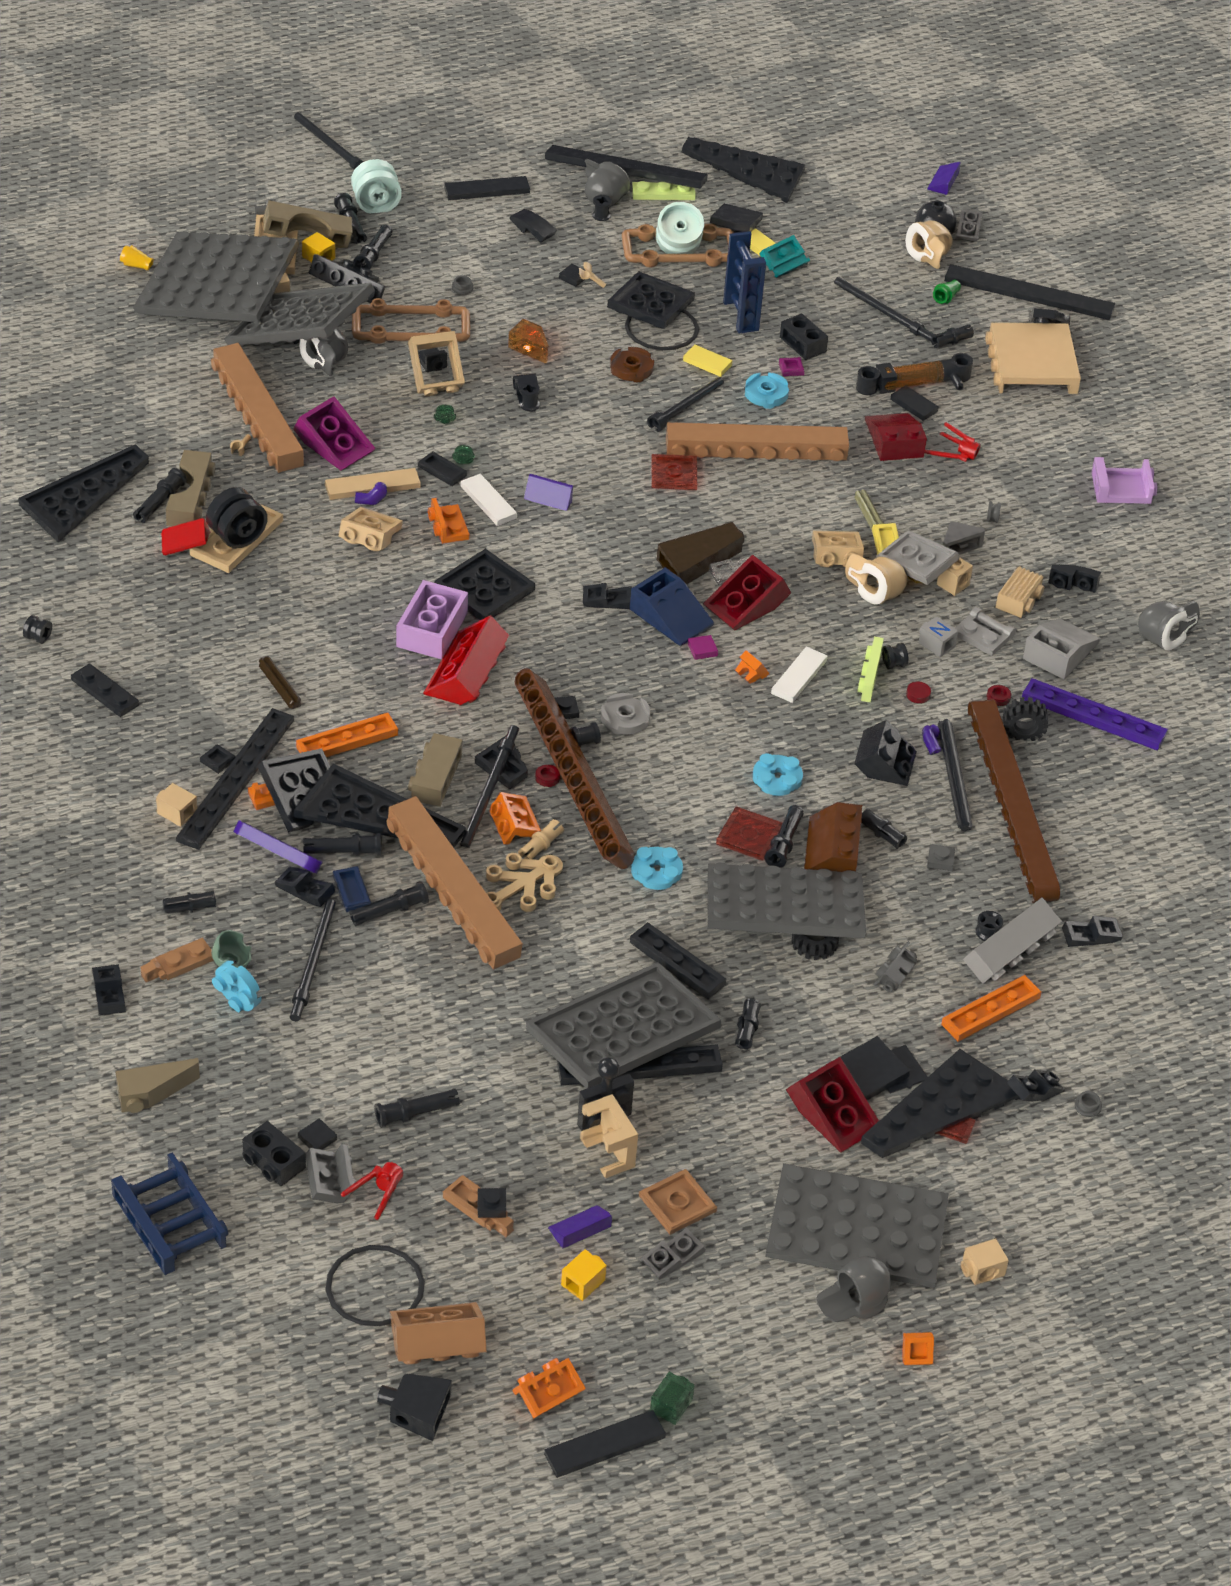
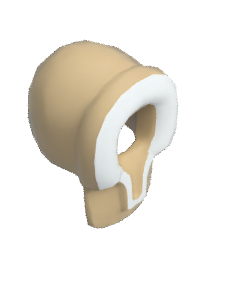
(936, 241)
(889, 573)

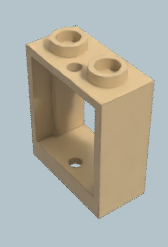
(433, 341)

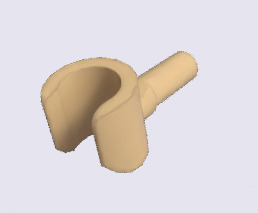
(588, 274)
(237, 444)

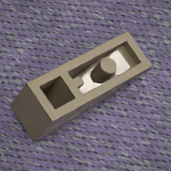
(149, 1085)

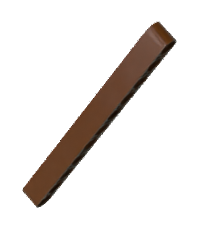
(574, 769)
(1014, 800)

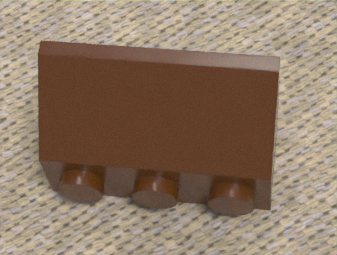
(834, 838)

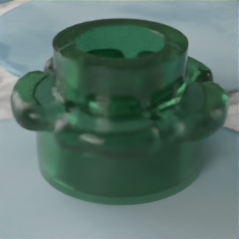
(444, 414)
(463, 455)

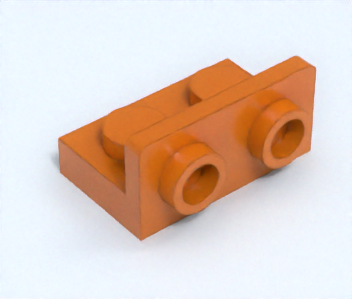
(448, 522)
(513, 817)
(549, 1388)

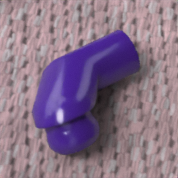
(374, 496)
(929, 737)

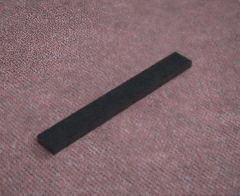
(631, 167)
(1030, 292)
(234, 779)

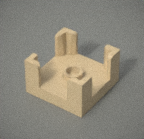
(614, 1131)

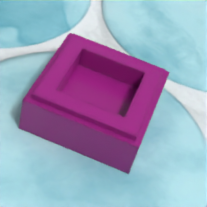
(791, 366)
(702, 647)

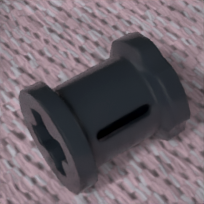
(602, 205)
(587, 734)

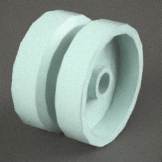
(376, 186)
(679, 228)

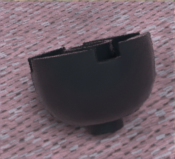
(938, 212)

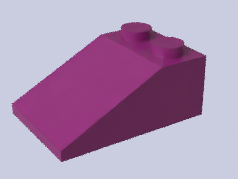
(333, 434)

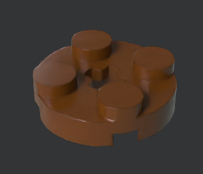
(622, 366)

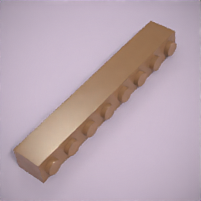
(257, 408)
(757, 441)
(454, 883)

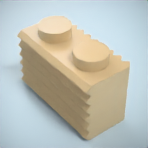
(1020, 592)

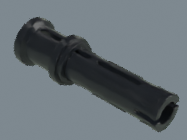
(344, 203)
(370, 252)
(164, 488)
(782, 843)
(355, 844)
(399, 901)
(404, 1109)

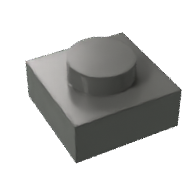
(941, 857)

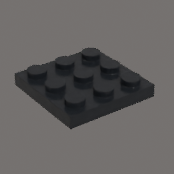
(651, 300)
(489, 583)

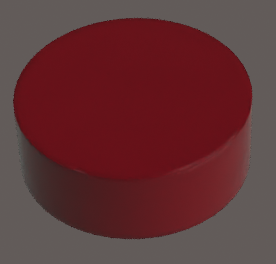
(918, 692)
(1000, 694)
(547, 775)

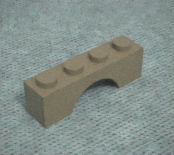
(284, 218)
(187, 504)

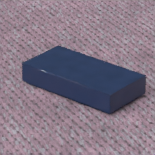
(351, 888)

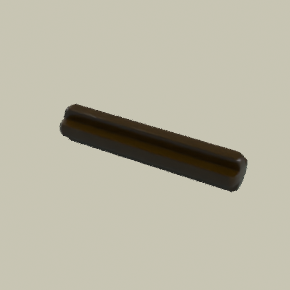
(279, 682)

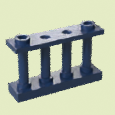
(744, 282)
(153, 1234)

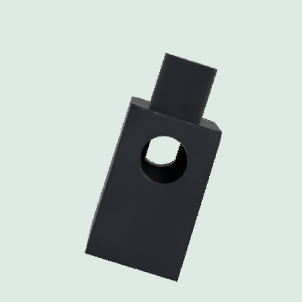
(417, 1403)

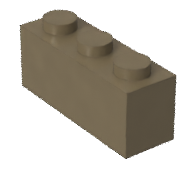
(436, 769)

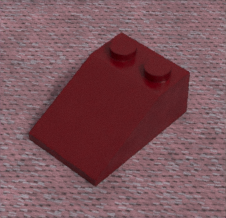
(897, 436)
(748, 594)
(834, 1104)

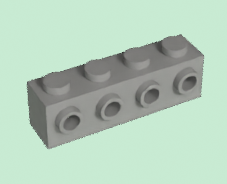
(1012, 940)

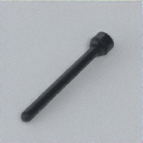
(660, 419)

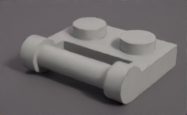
(981, 636)

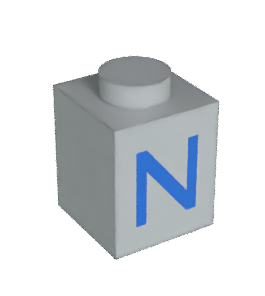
(938, 636)

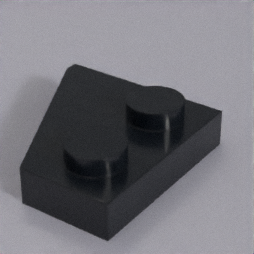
(1048, 316)
(514, 768)

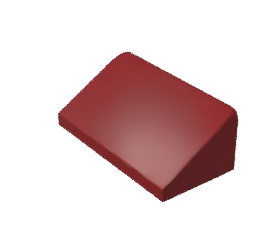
(185, 536)

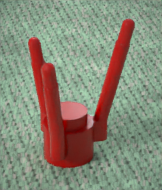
(967, 446)
(386, 1180)

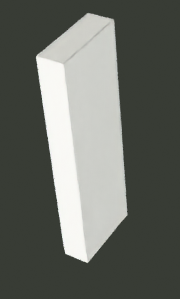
(488, 499)
(799, 674)

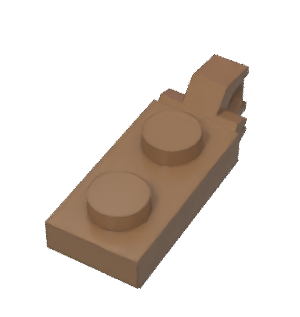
(177, 961)
(464, 1196)

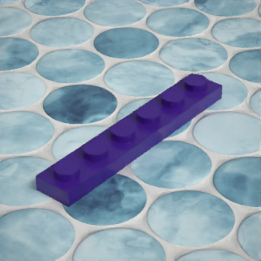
(1096, 714)

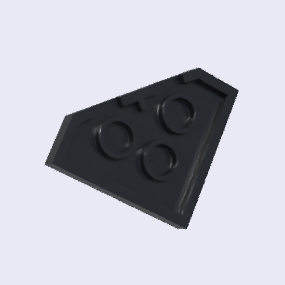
(290, 781)

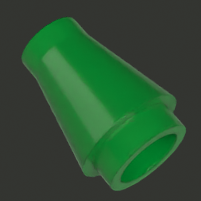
(946, 291)

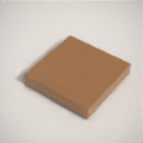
(677, 1201)

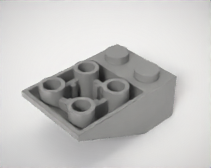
(1058, 647)

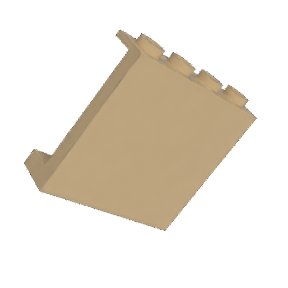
(1032, 355)

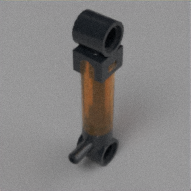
(889, 378)

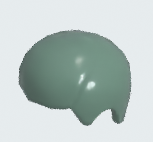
(230, 946)

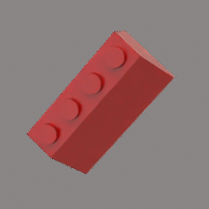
(468, 662)

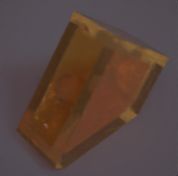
(529, 340)

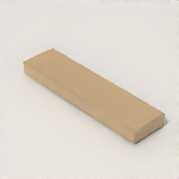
(394, 480)

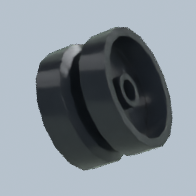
(236, 517)

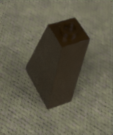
(692, 554)

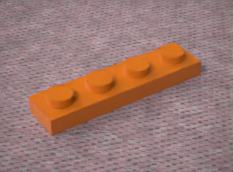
(350, 736)
(991, 1008)

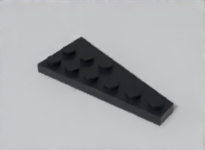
(758, 170)
(73, 498)
(361, 805)
(951, 1094)

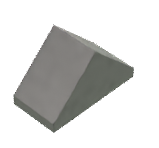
(963, 537)

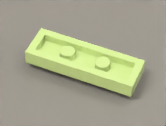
(661, 191)
(870, 669)

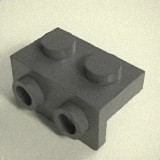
(329, 1173)

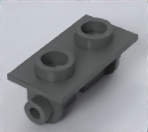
(889, 973)

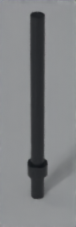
(353, 161)
(914, 326)
(505, 749)
(302, 995)

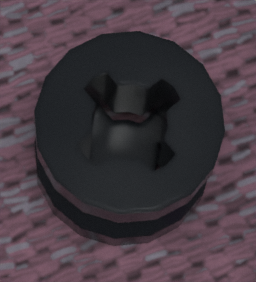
(37, 629)
(895, 655)
(988, 924)

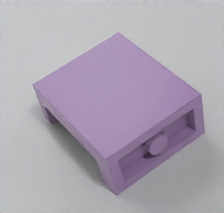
(1123, 484)

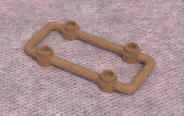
(651, 258)
(379, 308)

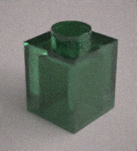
(672, 1397)

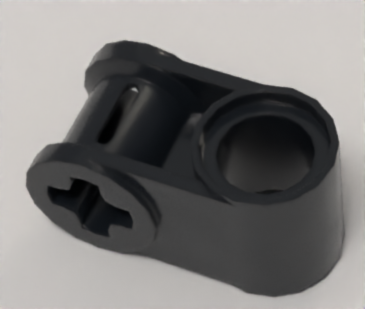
(527, 391)

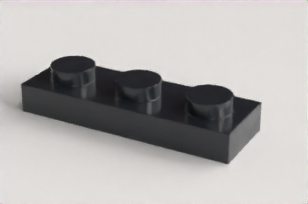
(105, 690)

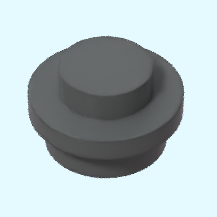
(462, 285)
(1088, 1104)

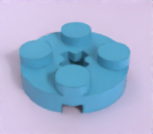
(758, 393)
(768, 765)
(667, 858)
(237, 986)

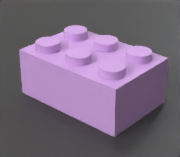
(432, 619)

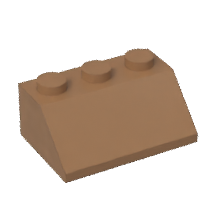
(438, 1332)

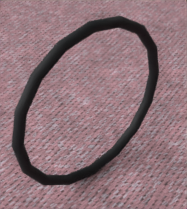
(668, 347)
(365, 1248)

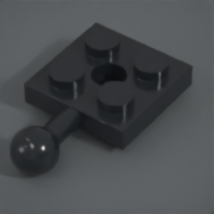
(620, 1087)

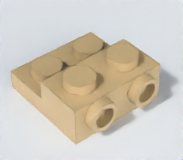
(369, 528)
(835, 547)

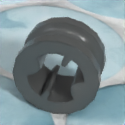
(993, 512)

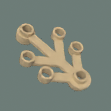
(525, 880)

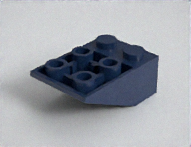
(669, 607)

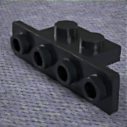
(344, 274)

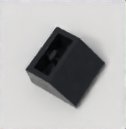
(885, 754)

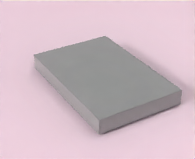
(920, 556)

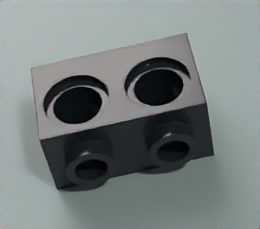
(803, 336)
(273, 1154)

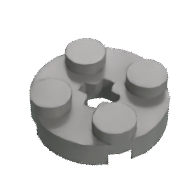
(637, 714)

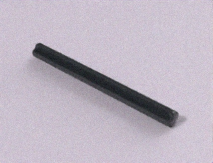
(955, 775)

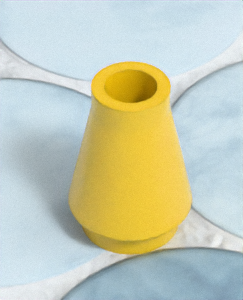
(135, 258)

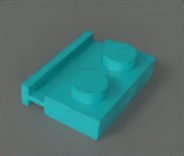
(784, 256)

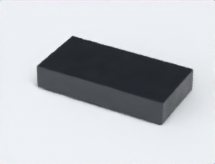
(914, 403)
(442, 468)

